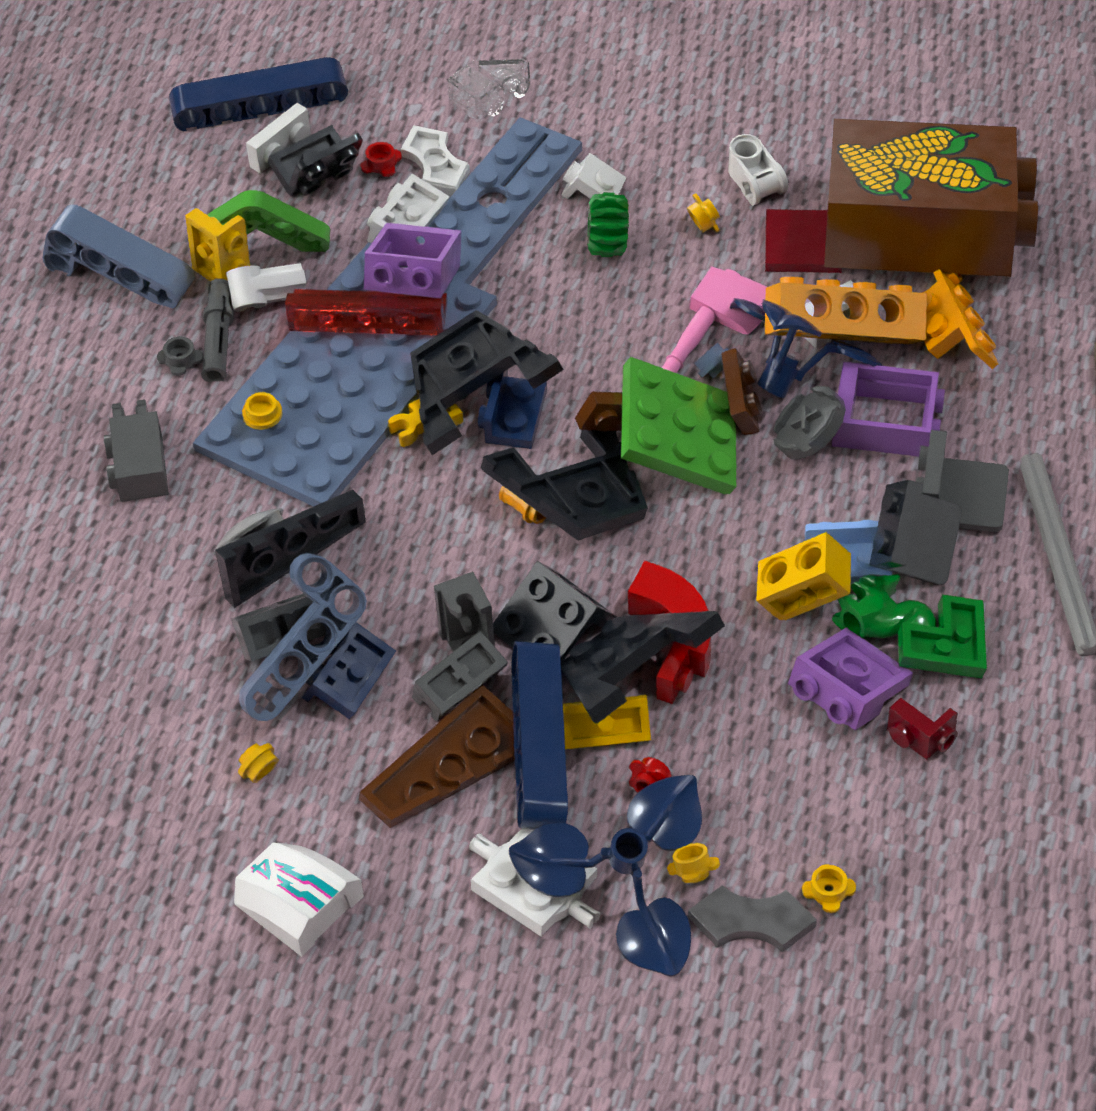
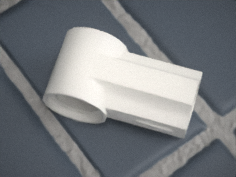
(257, 286)

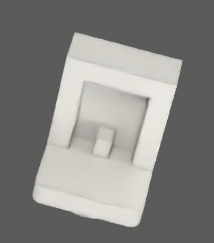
(592, 177)

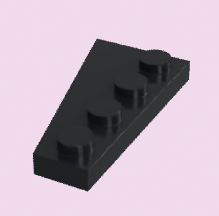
(267, 554)

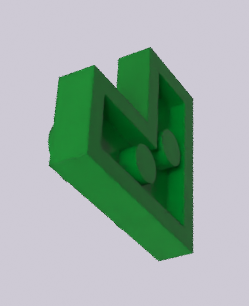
(951, 648)

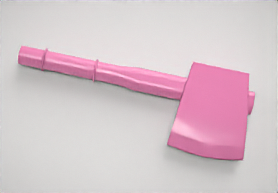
(712, 304)

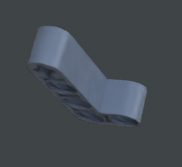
(115, 254)
(296, 642)

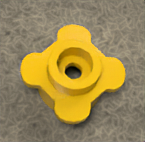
(703, 214)
(692, 863)
(829, 876)

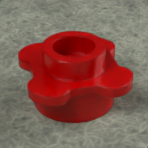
(381, 159)
(647, 772)

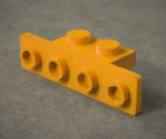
(953, 319)

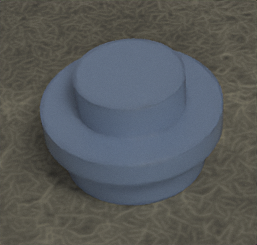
(711, 361)

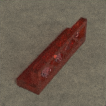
(365, 312)

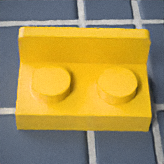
(216, 246)

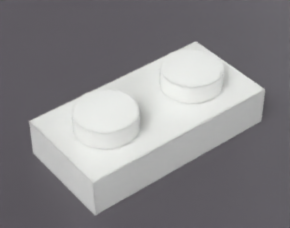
(279, 134)

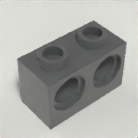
(265, 627)

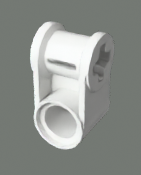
(755, 169)

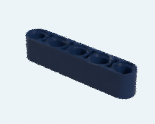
(257, 93)
(538, 735)

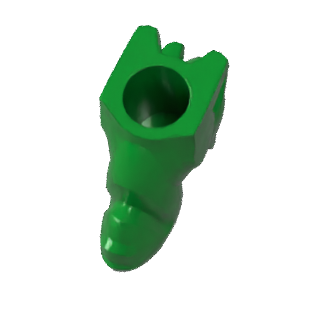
(875, 612)

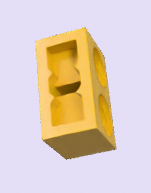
(804, 577)

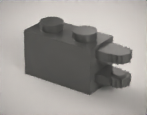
(136, 454)

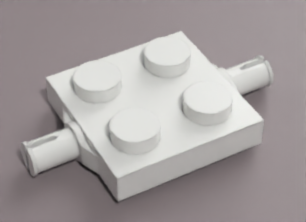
(505, 889)

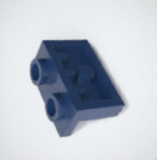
(511, 411)
(350, 671)

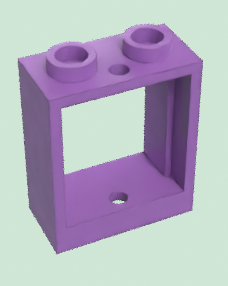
(429, 263)
(889, 384)

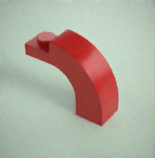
(662, 592)

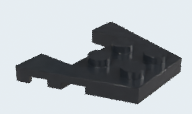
(462, 362)
(578, 497)
(623, 647)

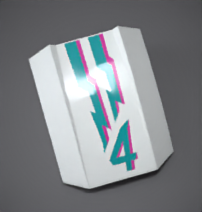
(296, 893)

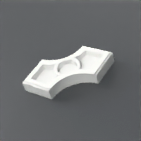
(440, 167)

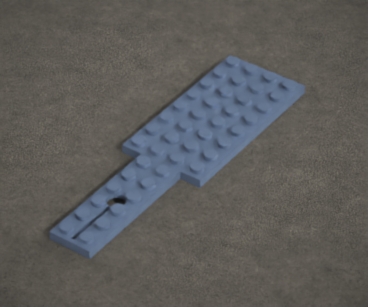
(348, 385)

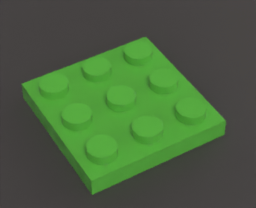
(678, 426)

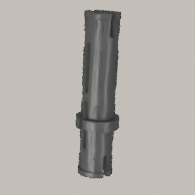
(218, 318)

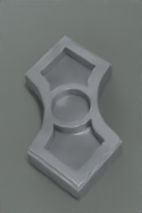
(773, 919)

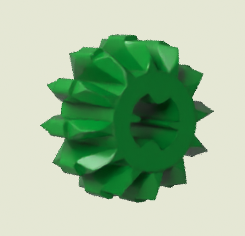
(607, 224)

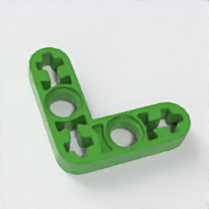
(268, 215)

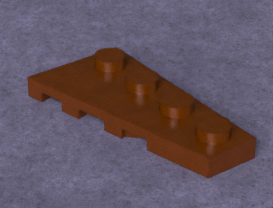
(447, 759)

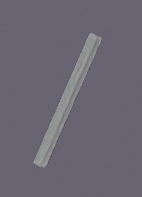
(1059, 554)

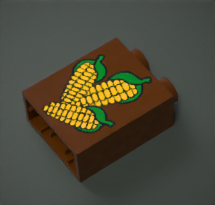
(928, 197)

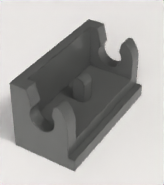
(463, 610)
(458, 675)

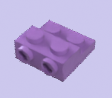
(848, 678)

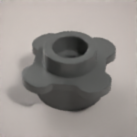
(183, 348)

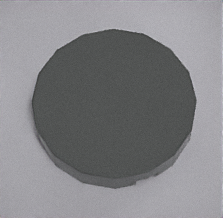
(809, 422)

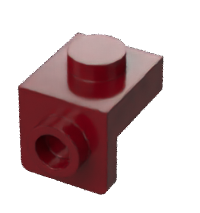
(915, 730)

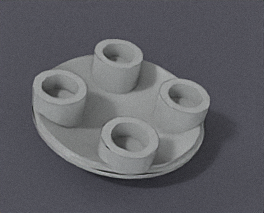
(251, 524)

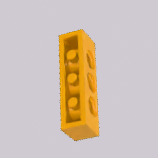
(904, 310)

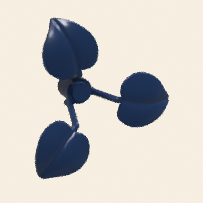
(782, 367)
(555, 864)

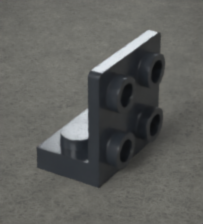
(549, 611)

